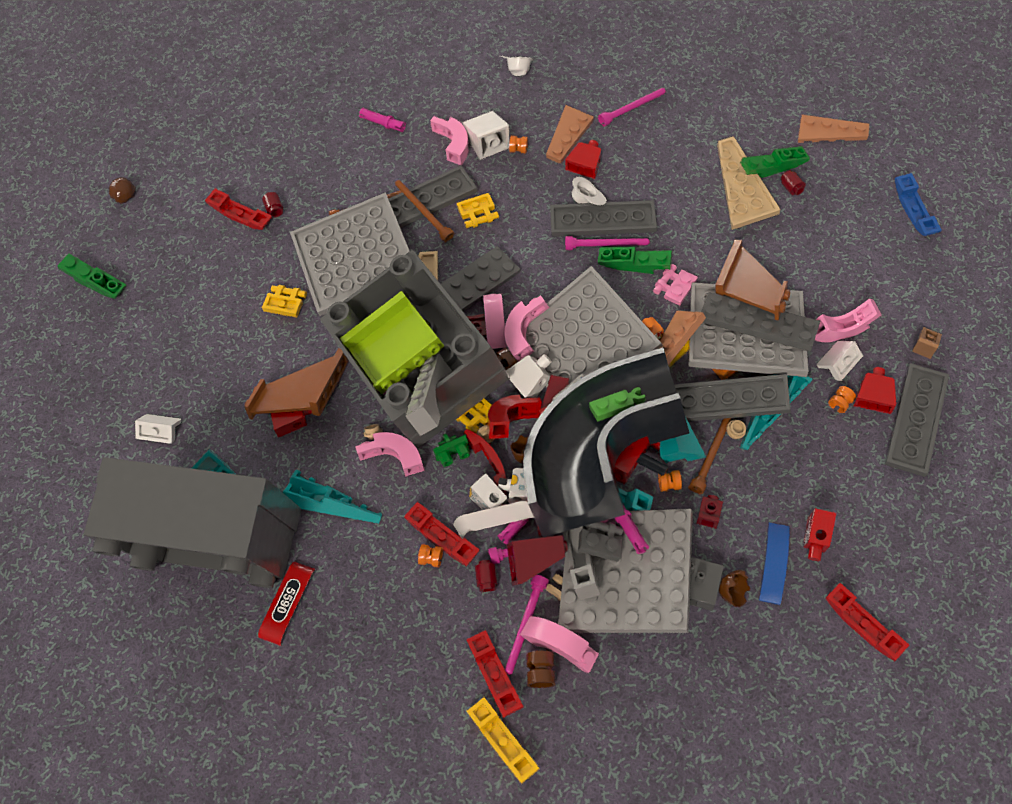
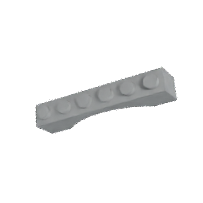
(423, 407)
(581, 567)

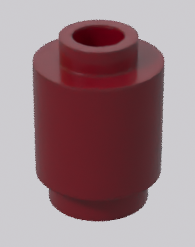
(792, 183)
(273, 204)
(486, 576)

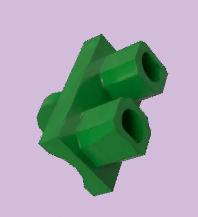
(450, 446)

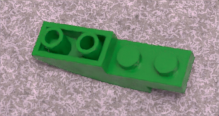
(777, 162)
(635, 261)
(91, 277)

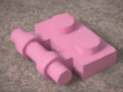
(679, 288)

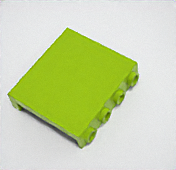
(392, 342)

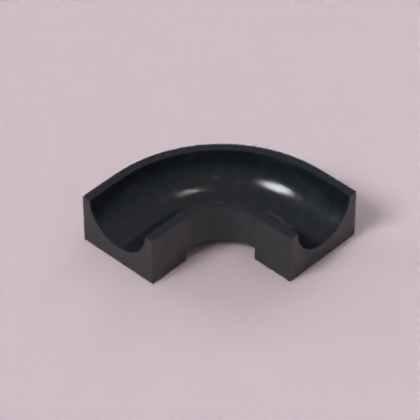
(574, 456)

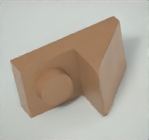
(927, 343)

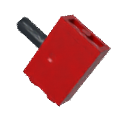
(635, 455)

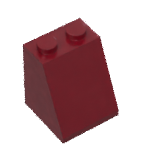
(533, 556)

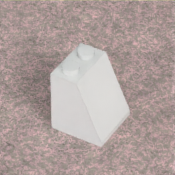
(487, 134)

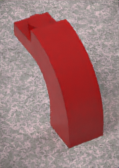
(510, 409)

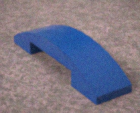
(914, 207)
(775, 563)

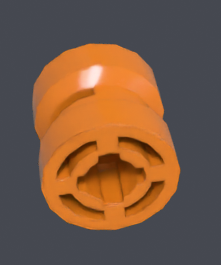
(518, 144)
(843, 397)
(670, 481)
(430, 555)

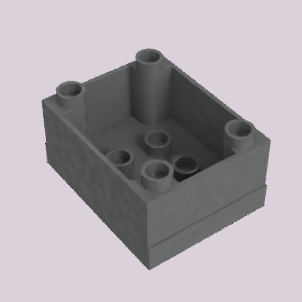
(466, 352)
(192, 519)

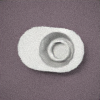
(518, 65)
(586, 192)

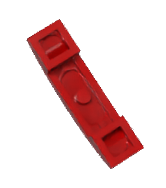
(223, 204)
(477, 444)
(440, 535)
(865, 624)
(494, 674)

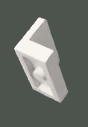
(841, 358)
(156, 428)

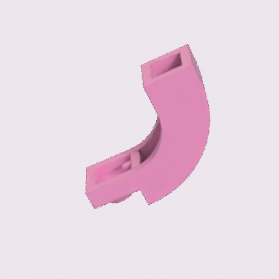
(453, 129)
(494, 320)
(847, 325)
(517, 326)
(392, 445)
(560, 640)

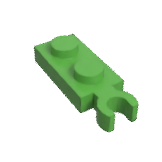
(615, 403)

